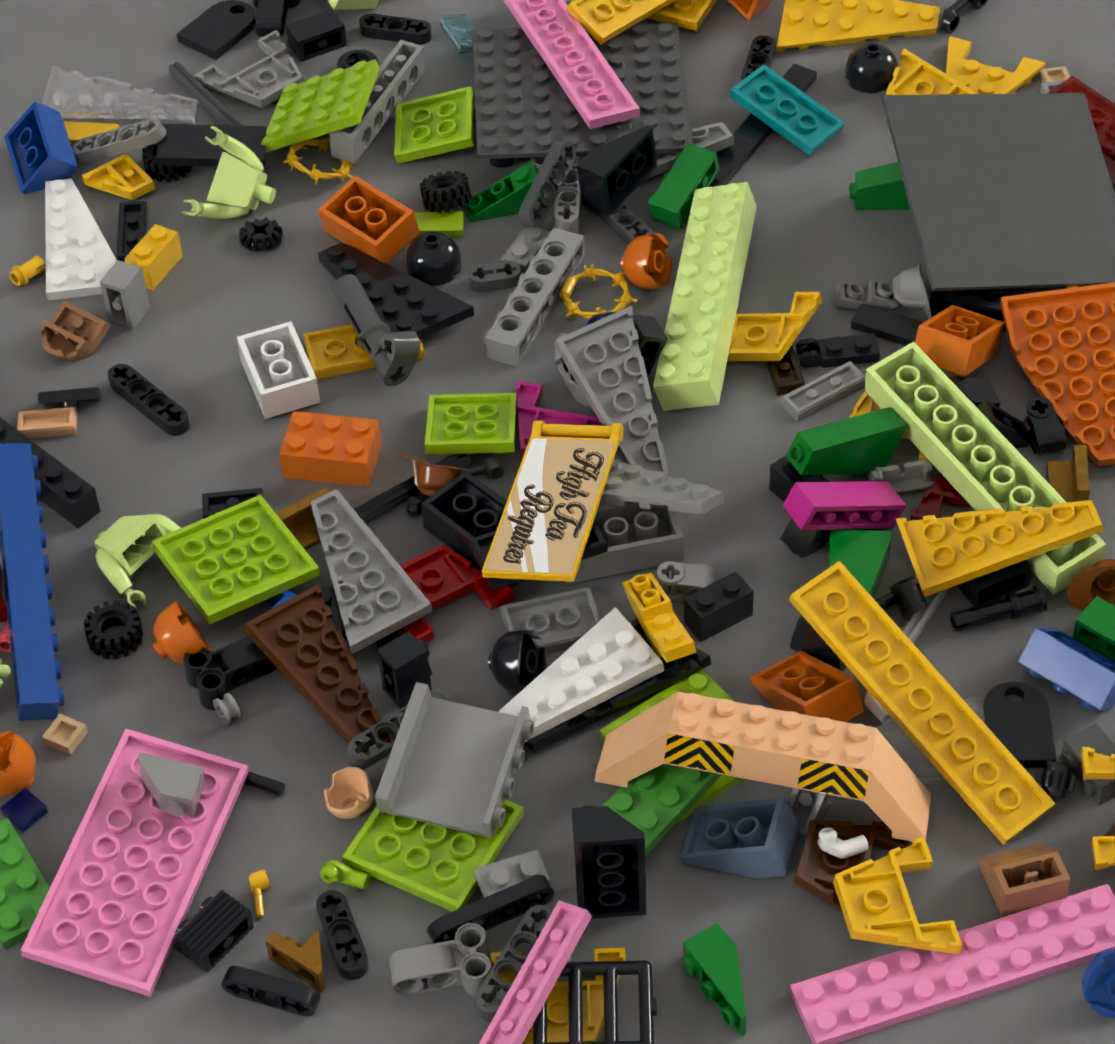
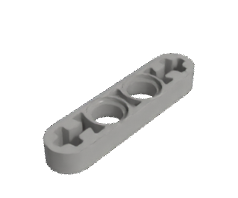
(119, 140)

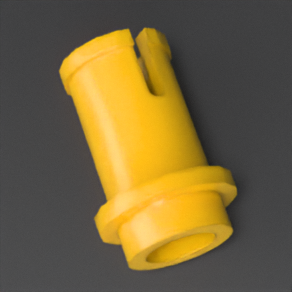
(26, 271)

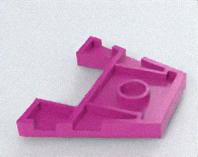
(528, 411)

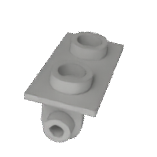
(909, 478)

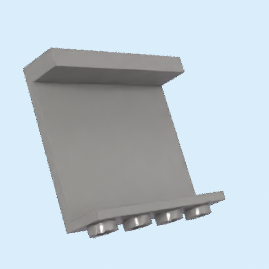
(453, 764)

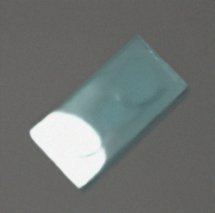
(459, 32)

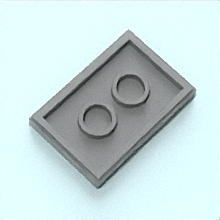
(557, 617)

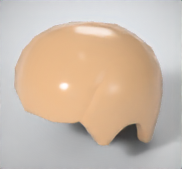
(349, 794)

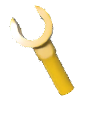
(259, 882)

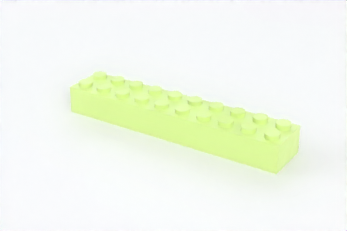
(705, 297)
(972, 453)

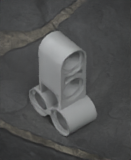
(442, 964)

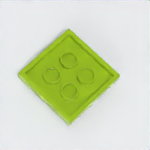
(434, 125)
(471, 423)

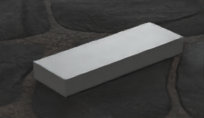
(823, 391)

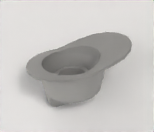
(910, 289)

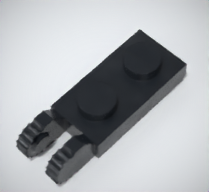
(838, 350)

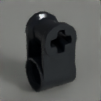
(1043, 426)

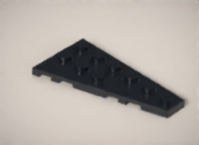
(396, 296)
(672, 673)

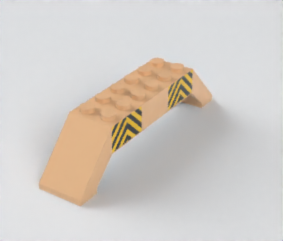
(770, 749)

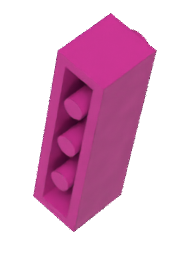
(844, 505)

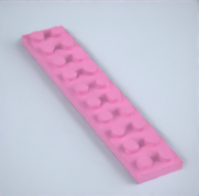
(575, 62)
(926, 981)

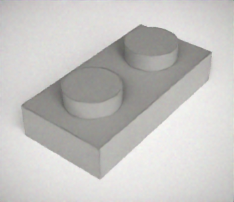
(525, 246)
(509, 872)

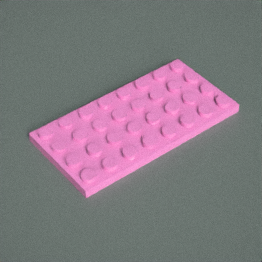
(132, 870)

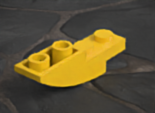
(657, 618)

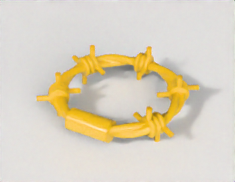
(293, 161)
(570, 283)

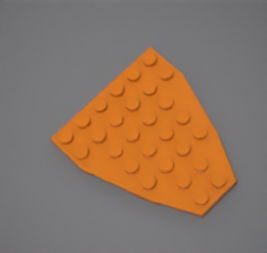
(1069, 356)

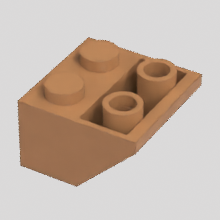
(1025, 878)

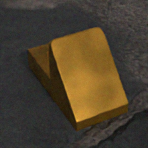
(302, 961)

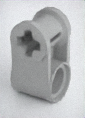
(685, 578)

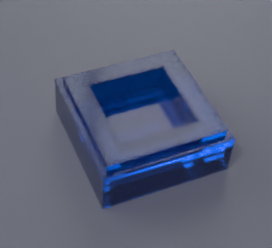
(24, 810)

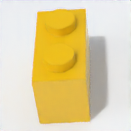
(156, 254)

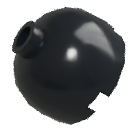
(870, 67)
(433, 258)
(517, 659)

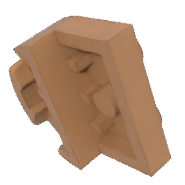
(72, 333)

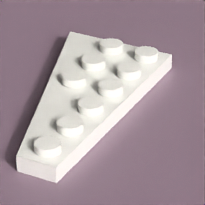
(74, 244)
(588, 673)

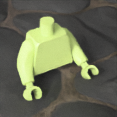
(236, 184)
(127, 547)

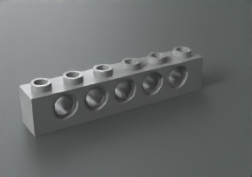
(393, 83)
(534, 297)

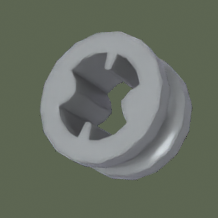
(227, 708)

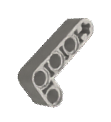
(568, 201)

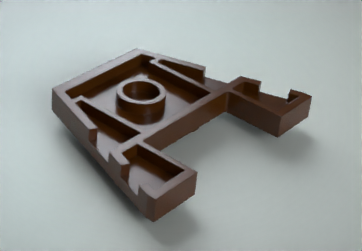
(818, 868)

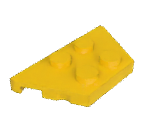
(920, 78)

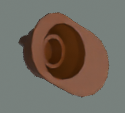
(431, 477)
(1093, 582)

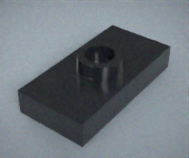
(69, 397)

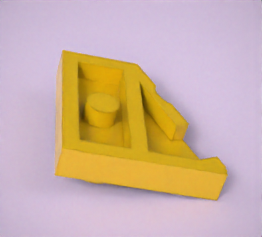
(120, 178)

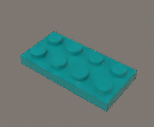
(786, 109)

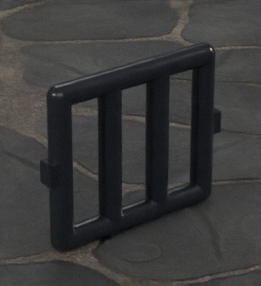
(609, 970)

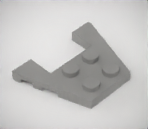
(260, 82)

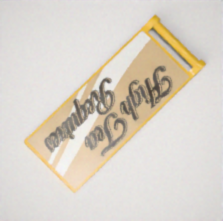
(553, 502)

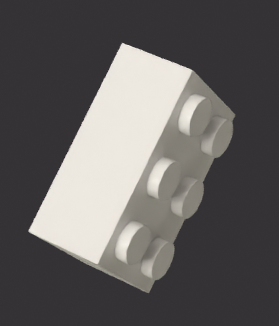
(278, 369)

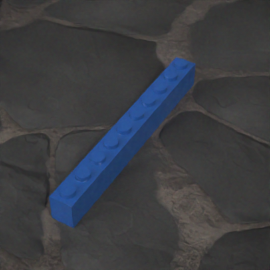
(26, 587)

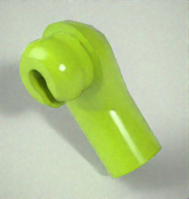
(336, 871)

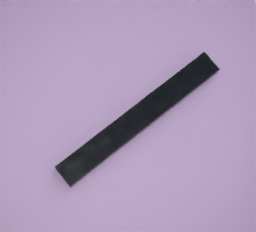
(754, 131)

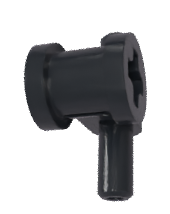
(904, 594)

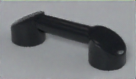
(950, 16)

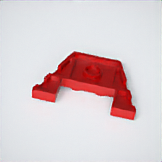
(445, 577)

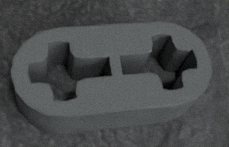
(494, 276)

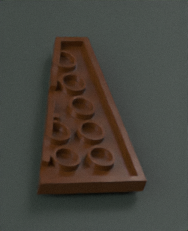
(317, 661)

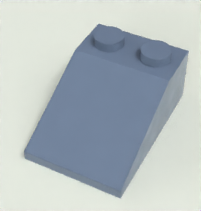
(742, 838)

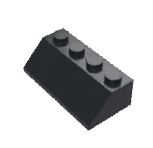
(462, 512)
(608, 863)

